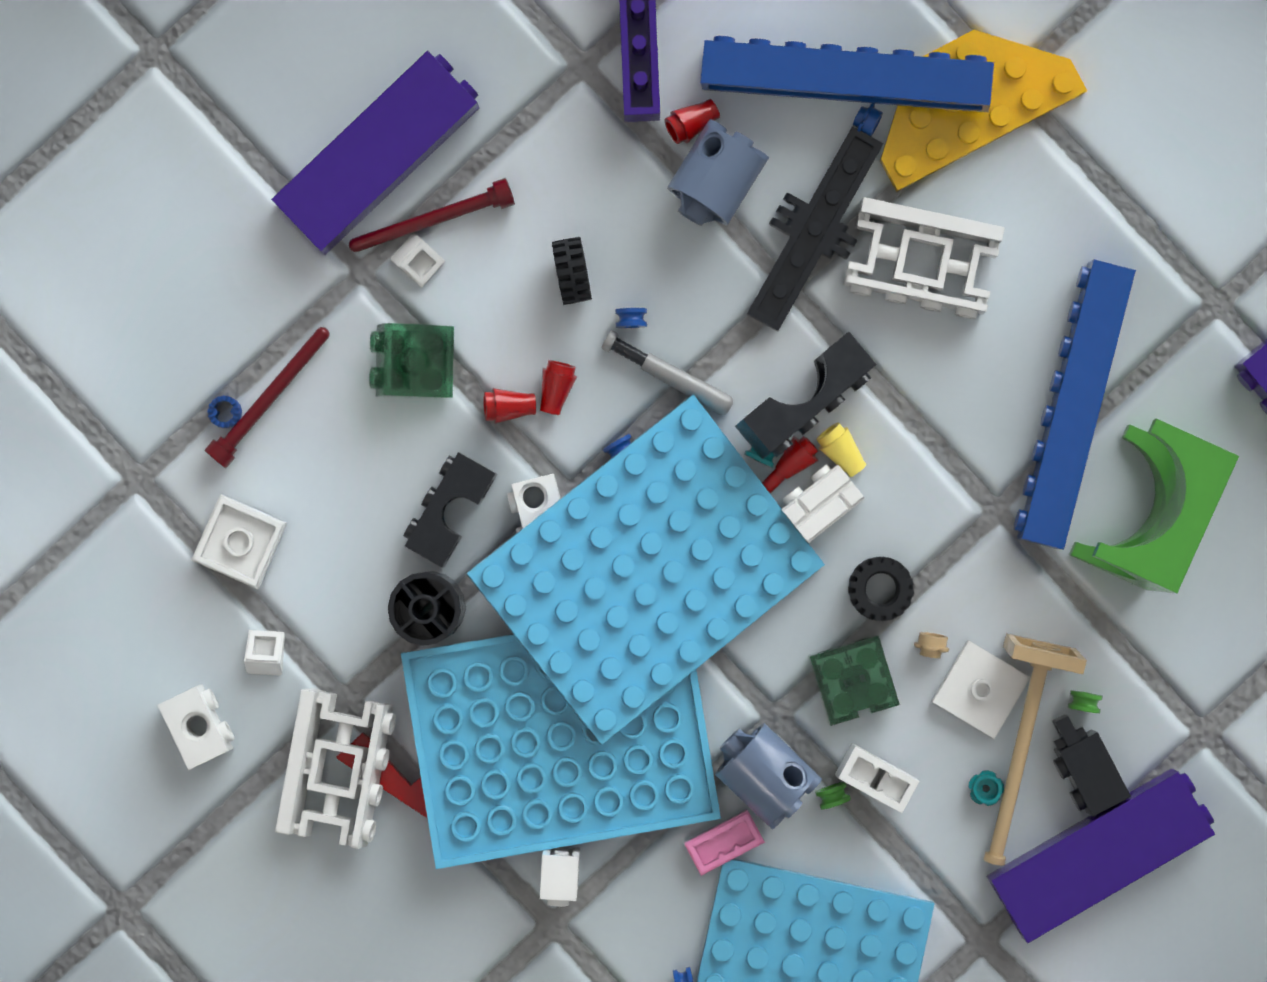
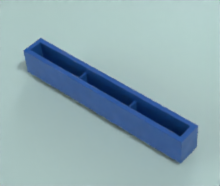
(847, 75)
(1075, 404)

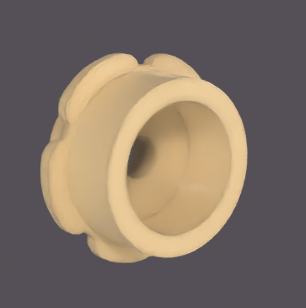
(932, 644)

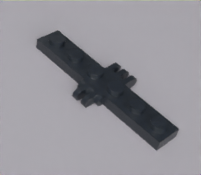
(814, 228)

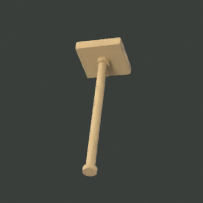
(1042, 657)

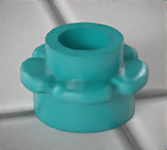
(995, 790)

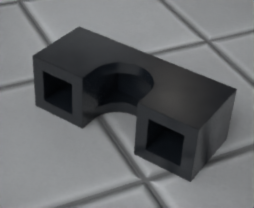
(430, 533)

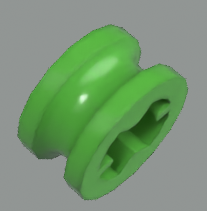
(1085, 701)
(833, 795)

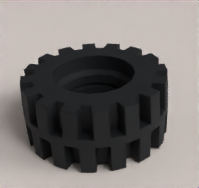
(571, 270)
(897, 604)

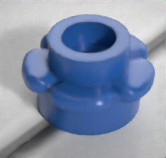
(867, 119)

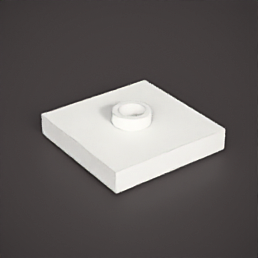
(239, 541)
(980, 689)

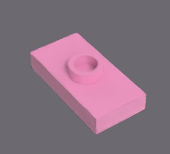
(724, 842)

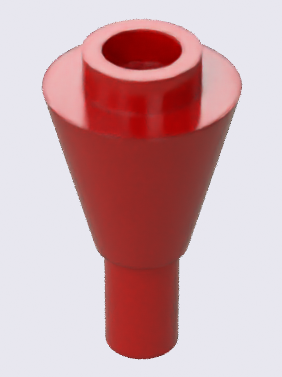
(793, 460)

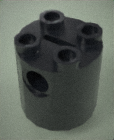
(413, 595)

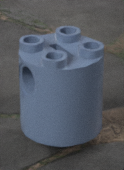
(716, 175)
(766, 774)

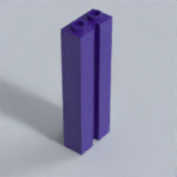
(377, 151)
(1102, 854)

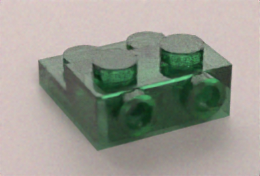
(412, 360)

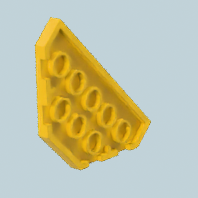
(1023, 89)

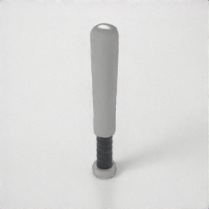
(685, 383)

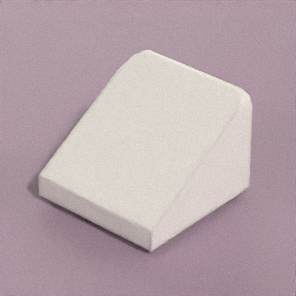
(417, 259)
(264, 652)

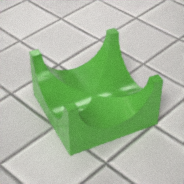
(1187, 490)

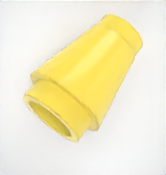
(841, 449)

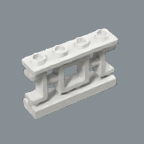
(929, 228)
(307, 765)

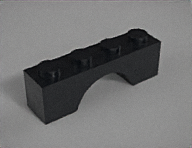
(774, 422)

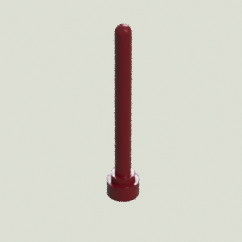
(497, 195)
(224, 448)

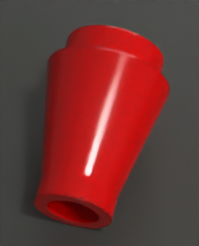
(690, 121)
(556, 385)
(507, 405)

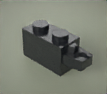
(1088, 767)

